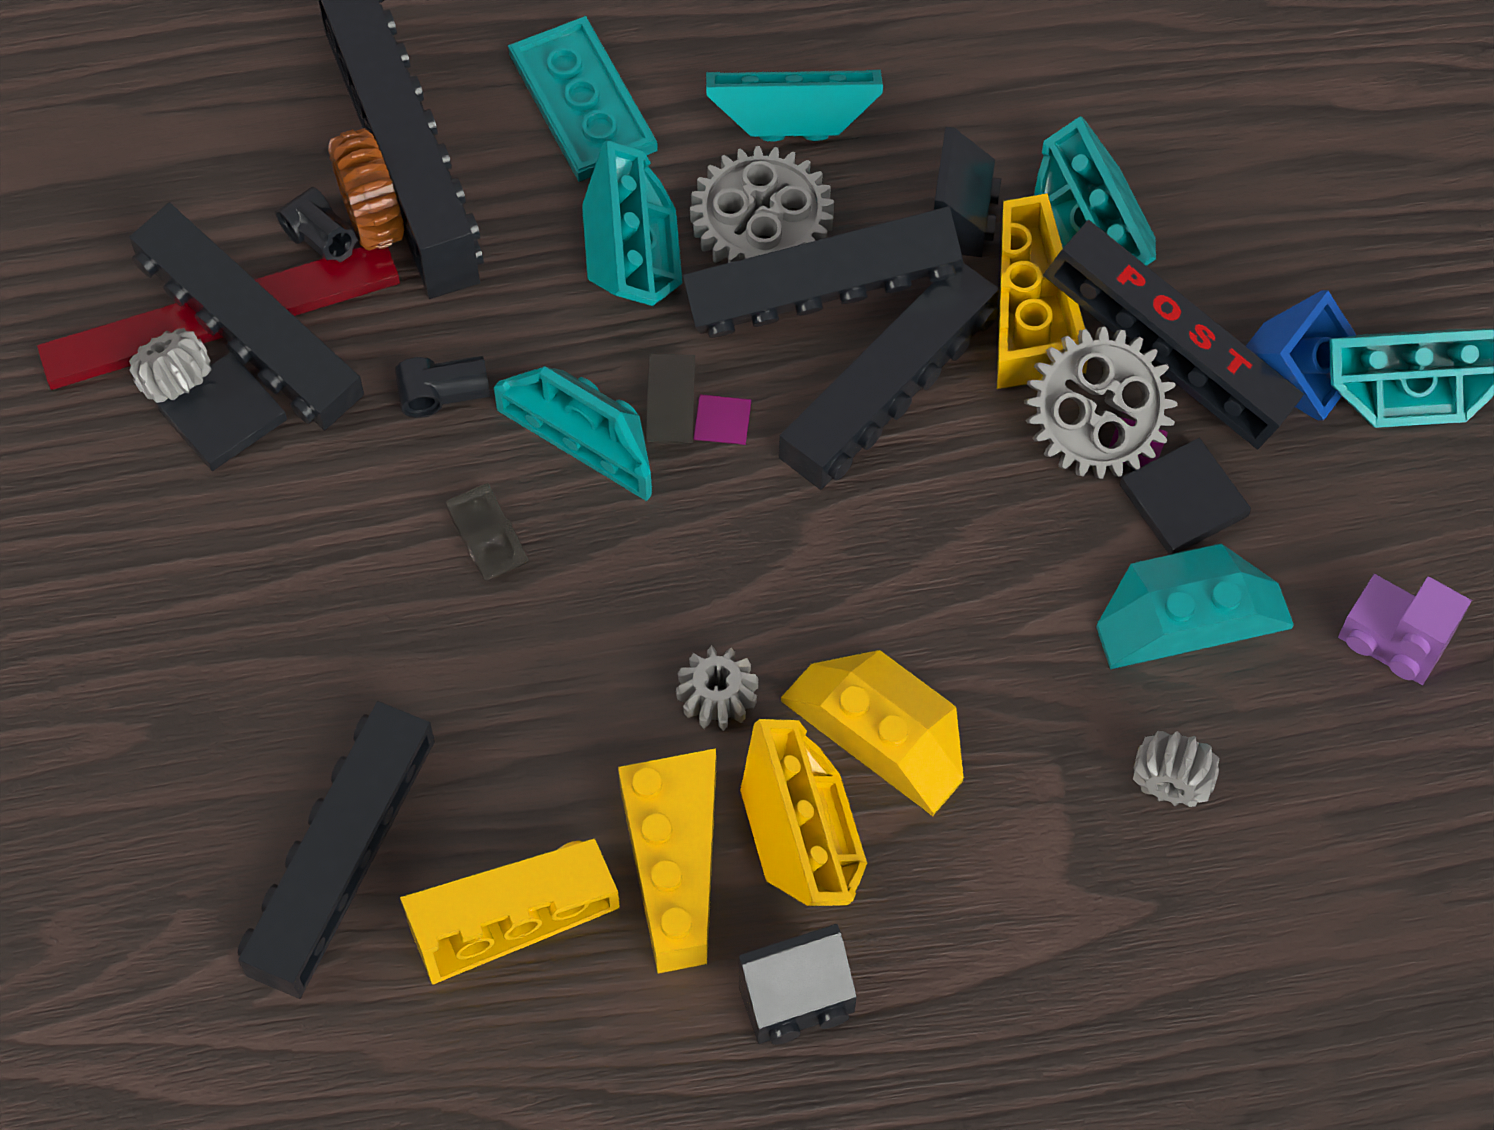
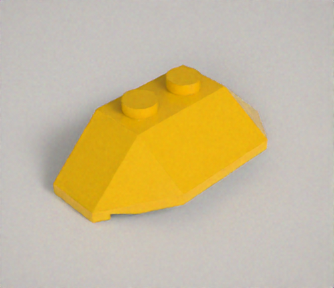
(885, 722)
(800, 816)

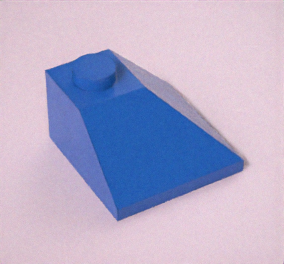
(1299, 349)

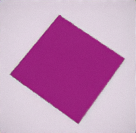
(722, 419)

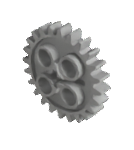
(759, 208)
(1120, 366)

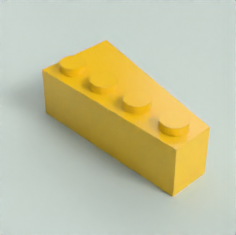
(671, 838)

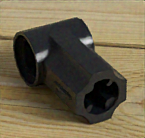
(313, 221)
(428, 386)

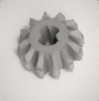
(170, 365)
(721, 672)
(1176, 768)

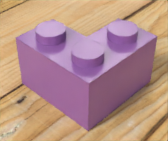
(1404, 628)

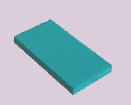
(580, 94)

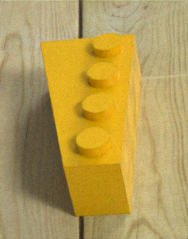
(1031, 308)
(508, 908)

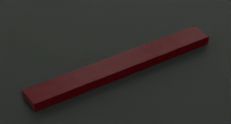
(297, 289)

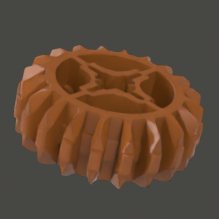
(366, 189)

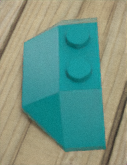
(794, 102)
(1090, 186)
(630, 228)
(1415, 375)
(580, 422)
(1189, 605)

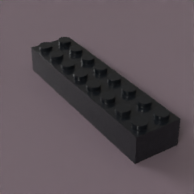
(391, 109)

